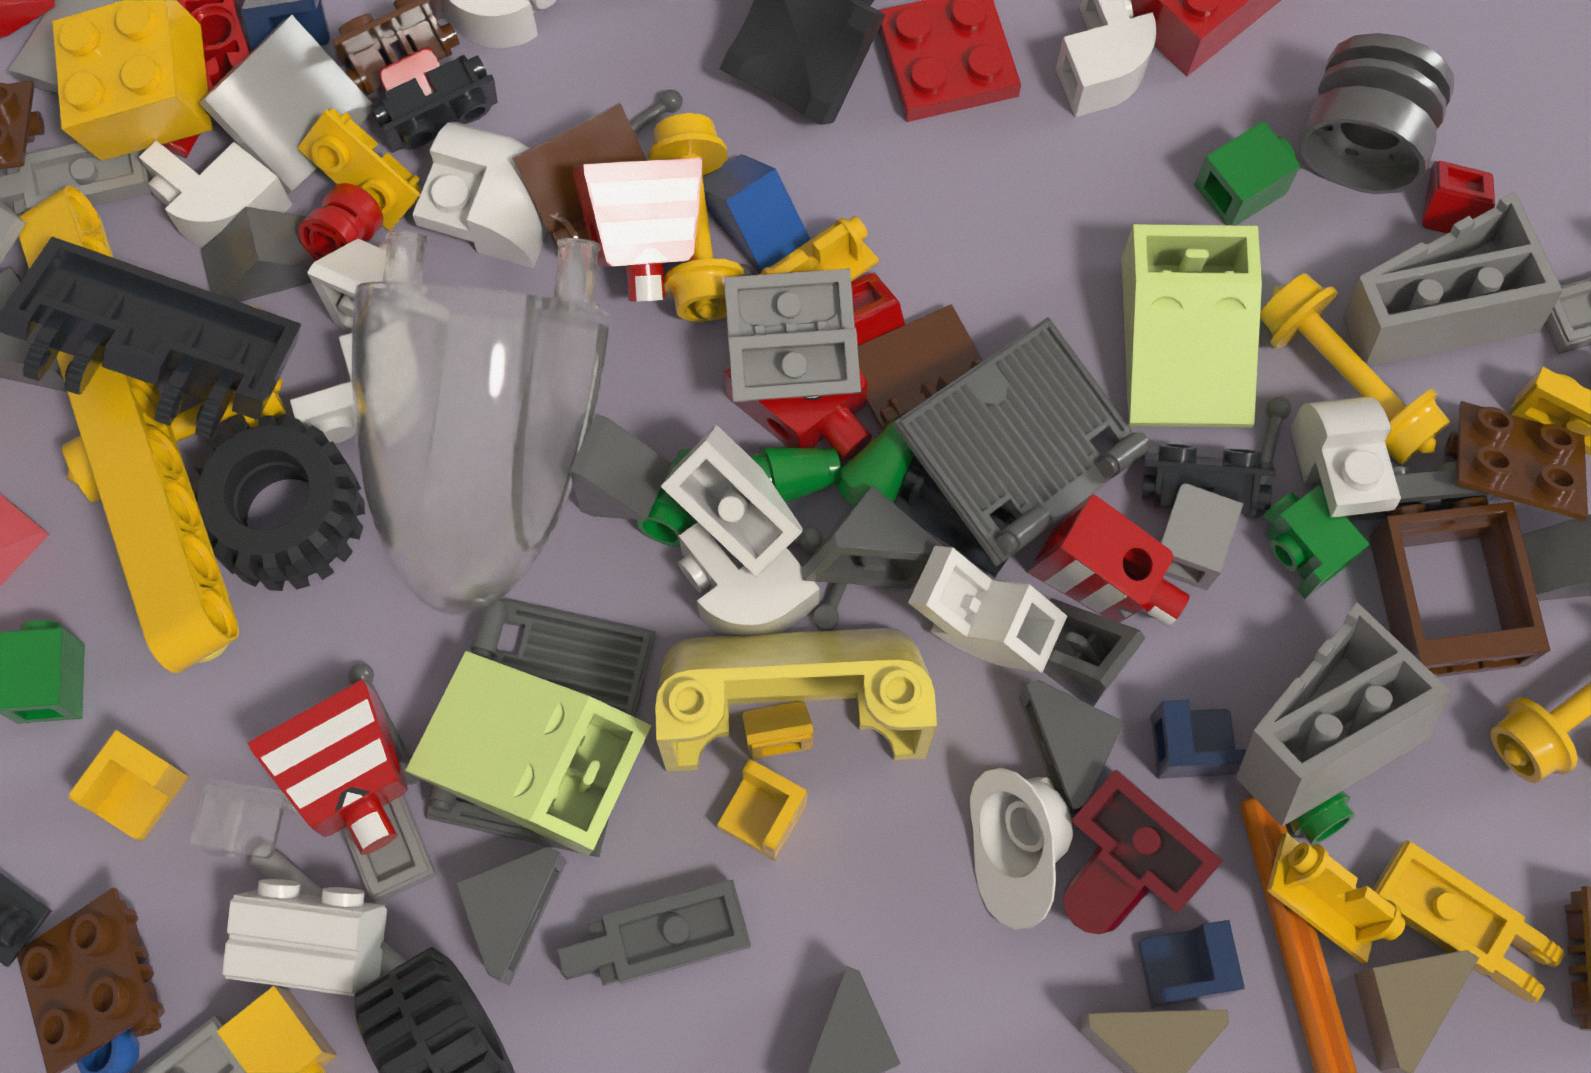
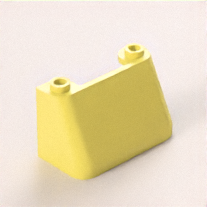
(867, 664)

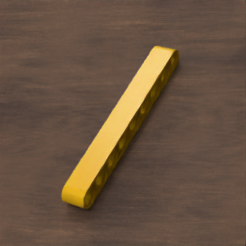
(141, 479)

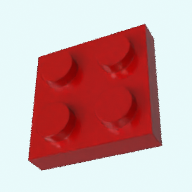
(947, 56)

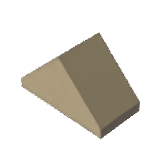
(1408, 1004)
(1154, 1039)

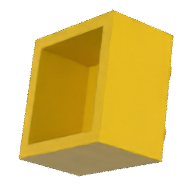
(130, 76)

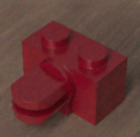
(1136, 854)

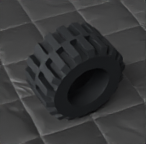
(251, 463)
(427, 1021)

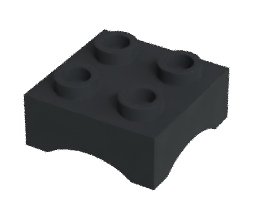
(804, 51)

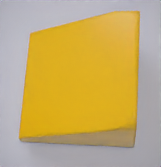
(778, 730)

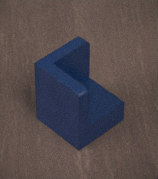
(264, 16)
(1193, 741)
(1191, 964)

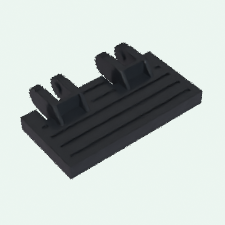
(144, 326)

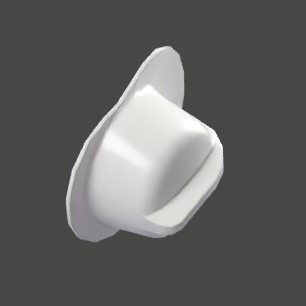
(1018, 838)

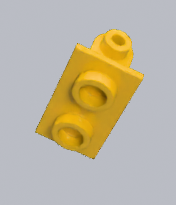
(348, 157)
(834, 248)
(1328, 898)

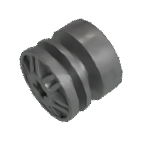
(1377, 113)

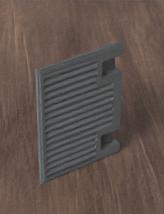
(1020, 438)
(565, 649)

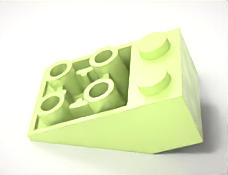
(1191, 324)
(529, 751)

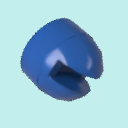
(114, 1057)

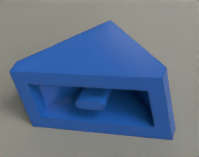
(755, 210)

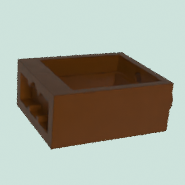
(1497, 526)

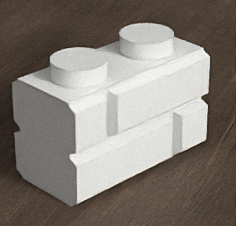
(304, 939)

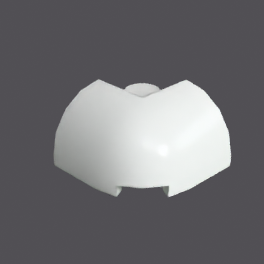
(480, 195)

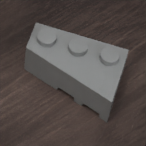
(1457, 292)
(1341, 720)

